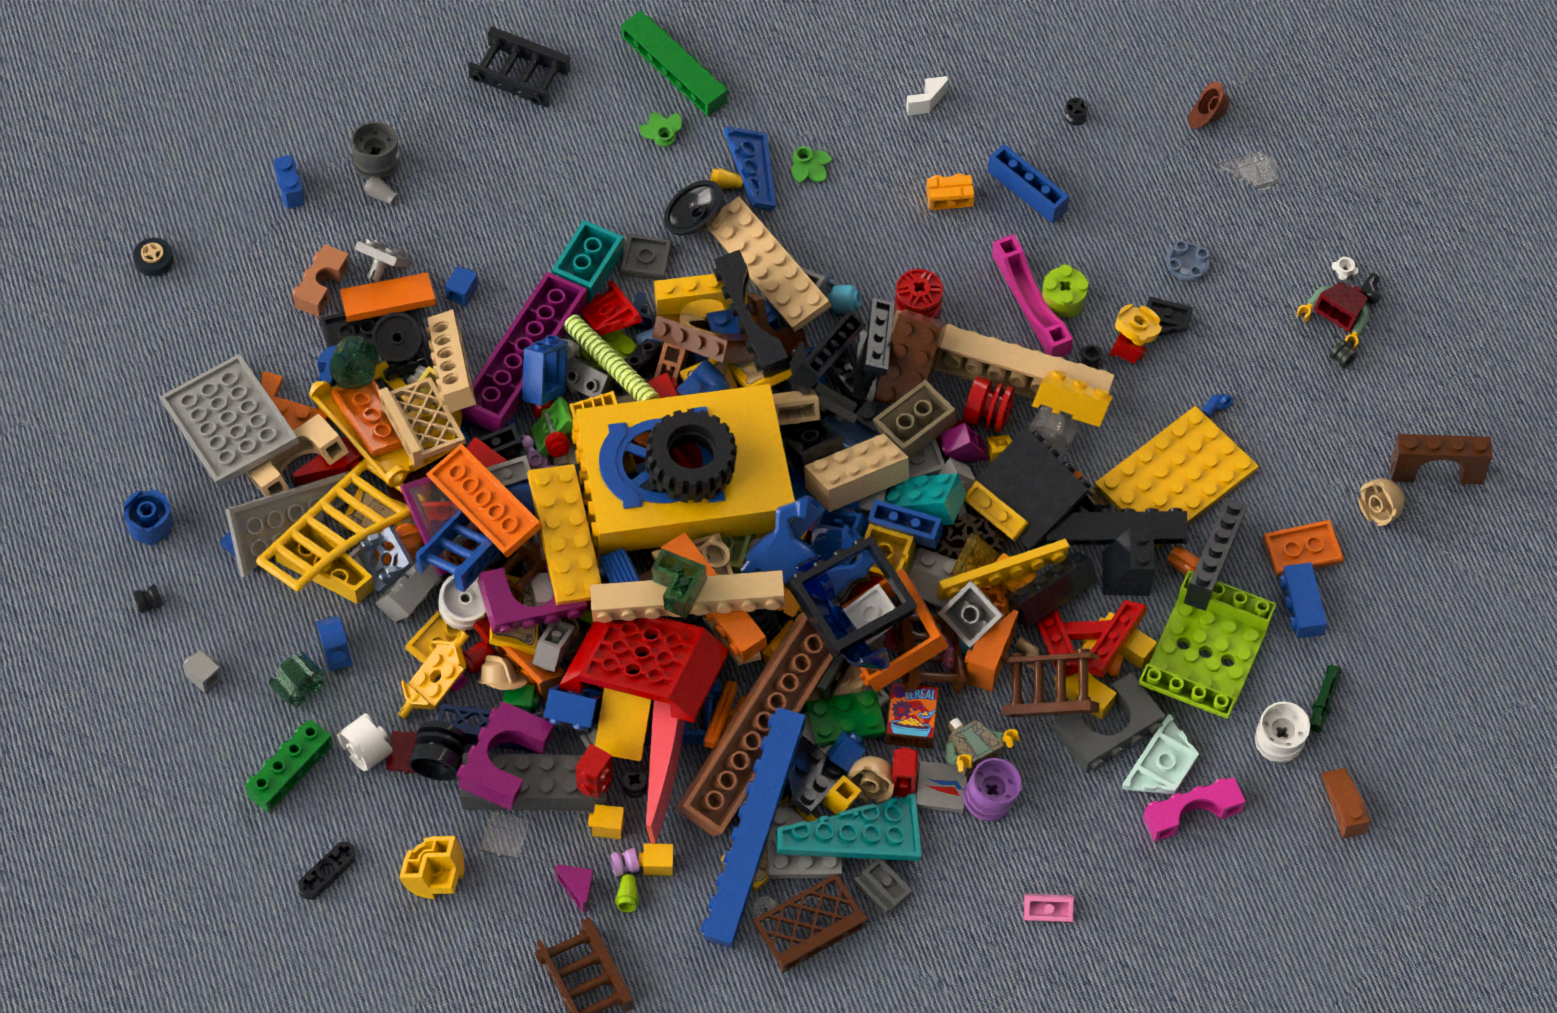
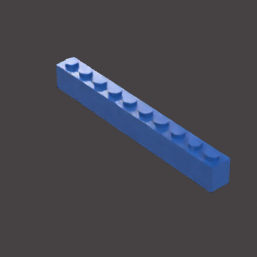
(754, 828)

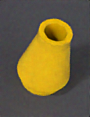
(726, 179)

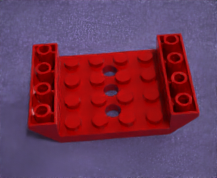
(676, 671)

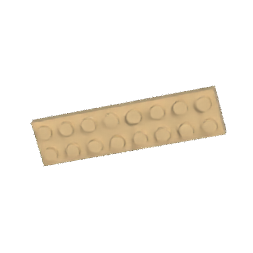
(769, 265)

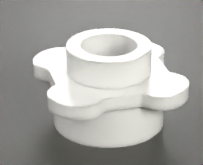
(1345, 262)

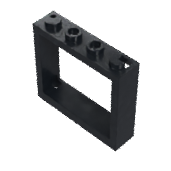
(869, 630)

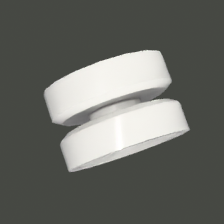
(457, 613)

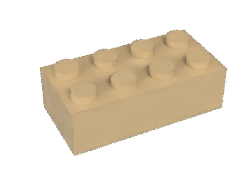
(856, 472)

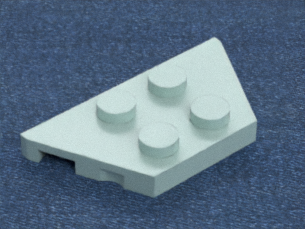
(1163, 762)

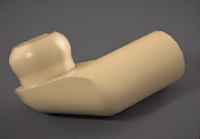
(1028, 648)

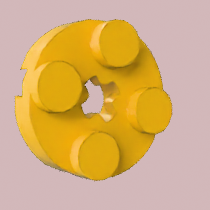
(1128, 324)

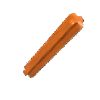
(720, 714)

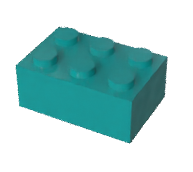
(589, 257)
(931, 495)

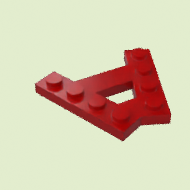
(1111, 636)

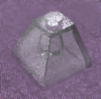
(1253, 168)

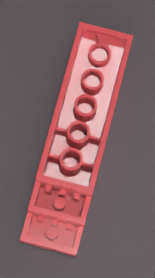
(664, 758)

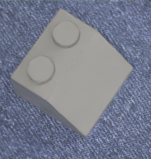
(970, 614)

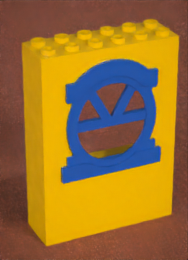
(643, 519)

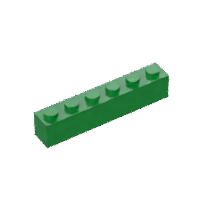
(674, 63)

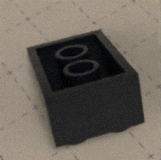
(809, 442)

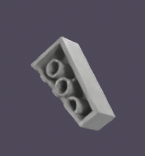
(408, 591)

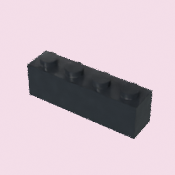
(1053, 588)

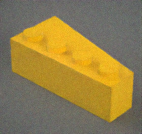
(341, 576)

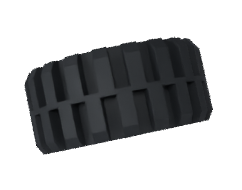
(694, 429)

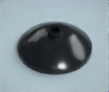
(694, 208)

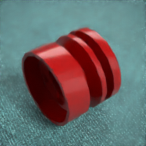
(920, 293)
(988, 404)

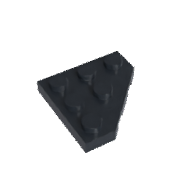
(811, 777)

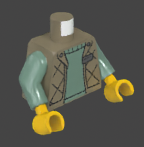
(975, 743)

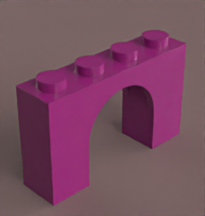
(508, 614)
(506, 725)

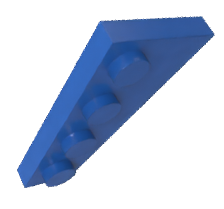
(754, 165)

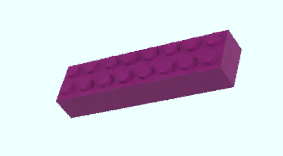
(501, 378)

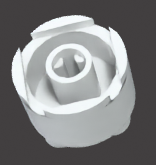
(365, 742)

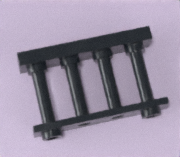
(525, 49)
(873, 350)

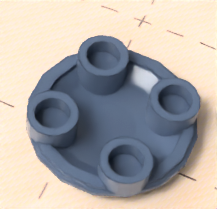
(1188, 260)

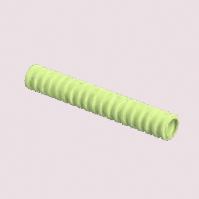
(609, 359)

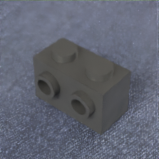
(587, 378)

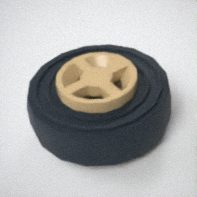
(159, 251)

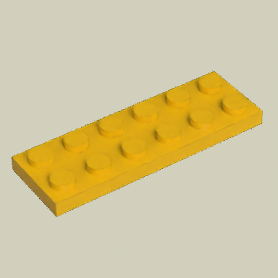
(564, 533)

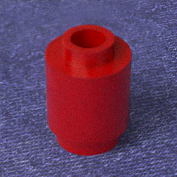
(476, 656)

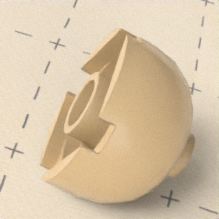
(1381, 501)
(873, 777)

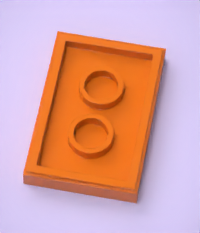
(1303, 544)

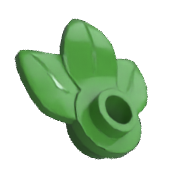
(661, 127)
(811, 167)

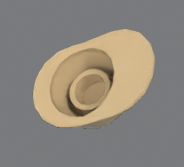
(500, 674)

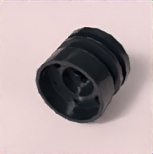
(437, 751)

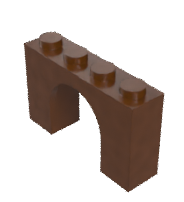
(691, 334)
(1414, 450)

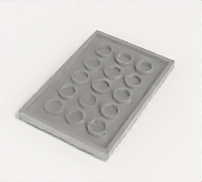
(229, 420)

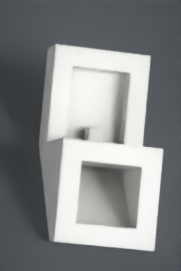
(923, 103)

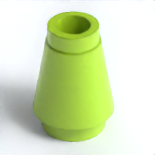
(627, 894)

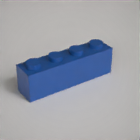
(1028, 183)

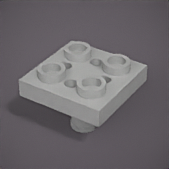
(382, 256)

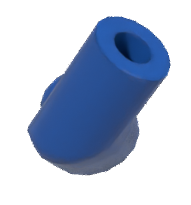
(1217, 402)

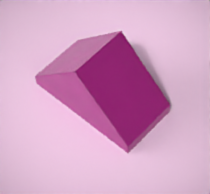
(577, 883)

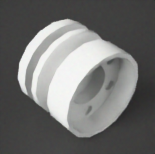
(1284, 720)

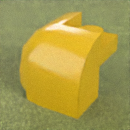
(433, 867)

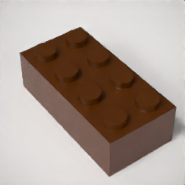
(911, 356)

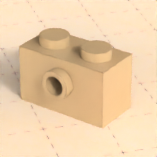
(796, 408)

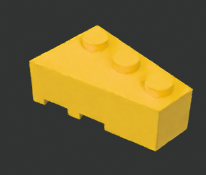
(1073, 397)

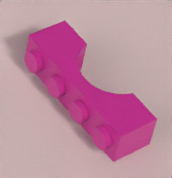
(1220, 798)

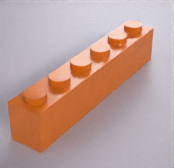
(736, 627)

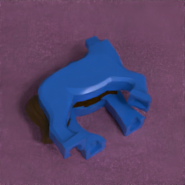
(784, 549)

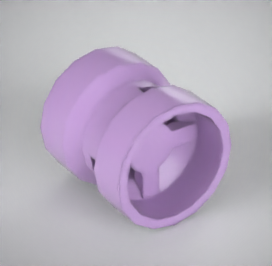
(630, 862)

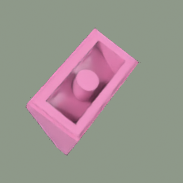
(1048, 907)

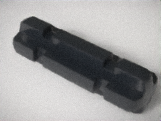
(403, 368)

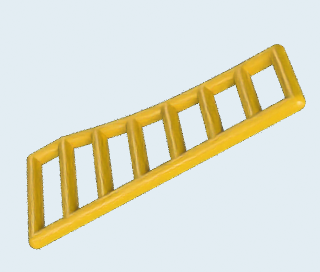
(342, 545)

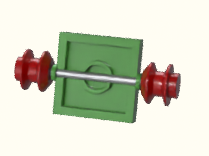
(552, 427)

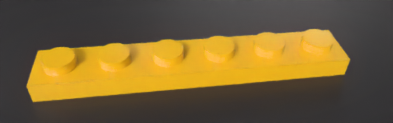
(1005, 569)

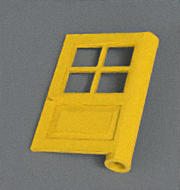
(390, 466)

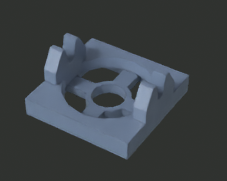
(384, 581)

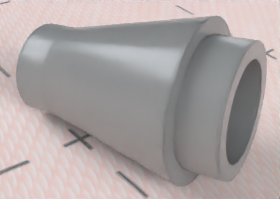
(380, 190)

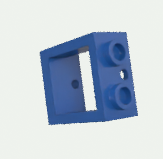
(544, 370)

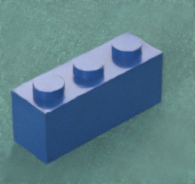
(923, 527)
(1303, 600)

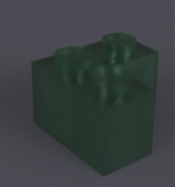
(683, 581)

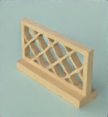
(402, 423)

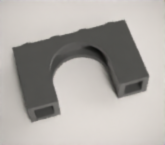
(1094, 749)

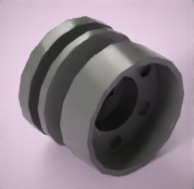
(375, 150)

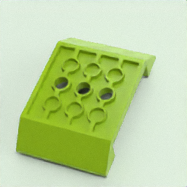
(1228, 630)

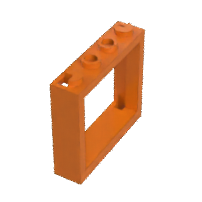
(915, 656)

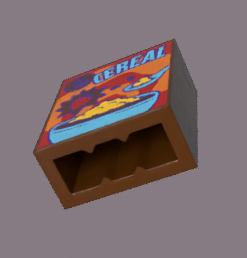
(912, 716)

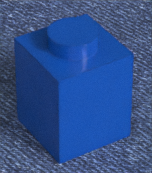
(461, 285)
(846, 750)

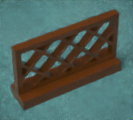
(824, 938)

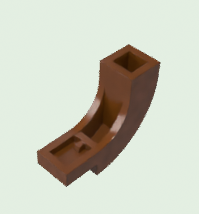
(788, 338)

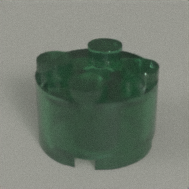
(354, 362)
(296, 679)

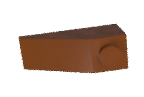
(1346, 803)

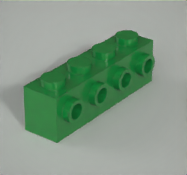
(288, 765)

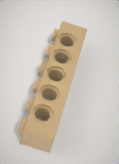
(450, 361)

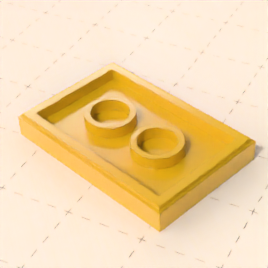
(623, 724)

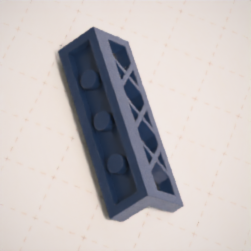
(471, 731)

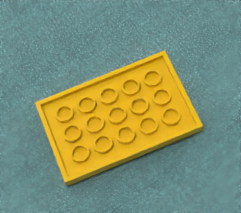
(1180, 467)

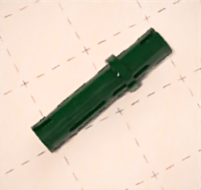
(1321, 707)

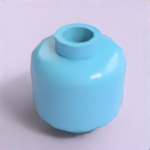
(844, 299)

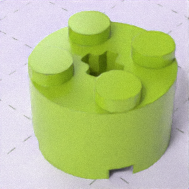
(1065, 291)

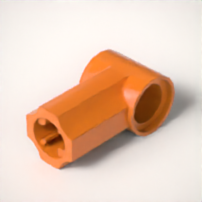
(1182, 559)

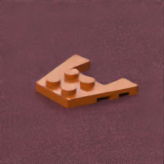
(293, 412)

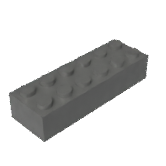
(547, 783)

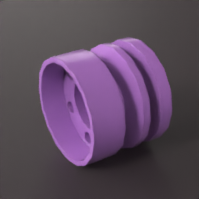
(992, 789)

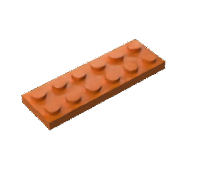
(484, 500)

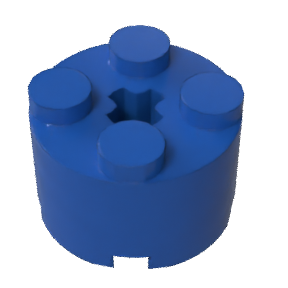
(148, 516)

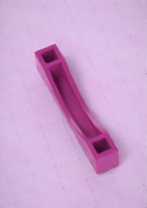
(1046, 325)

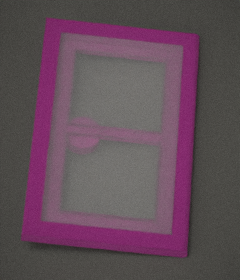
(431, 511)

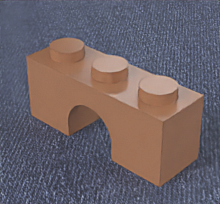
(327, 265)

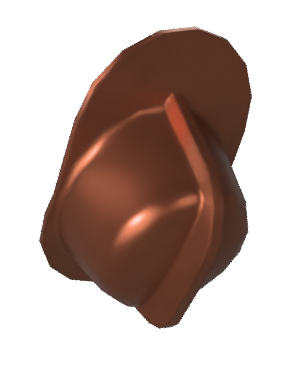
(1210, 106)

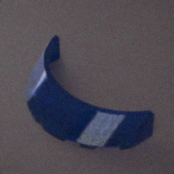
(824, 597)

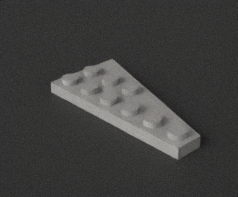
(262, 521)

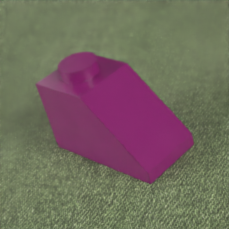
(964, 444)

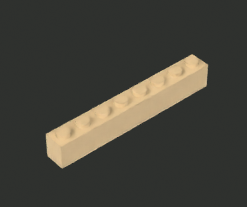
(718, 594)

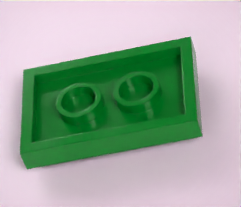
(849, 712)

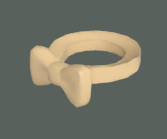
(713, 541)

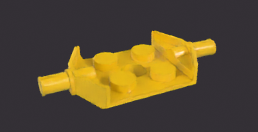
(444, 660)

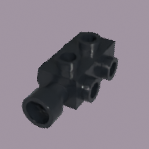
(643, 361)

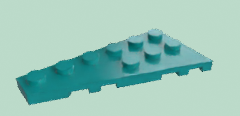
(865, 832)

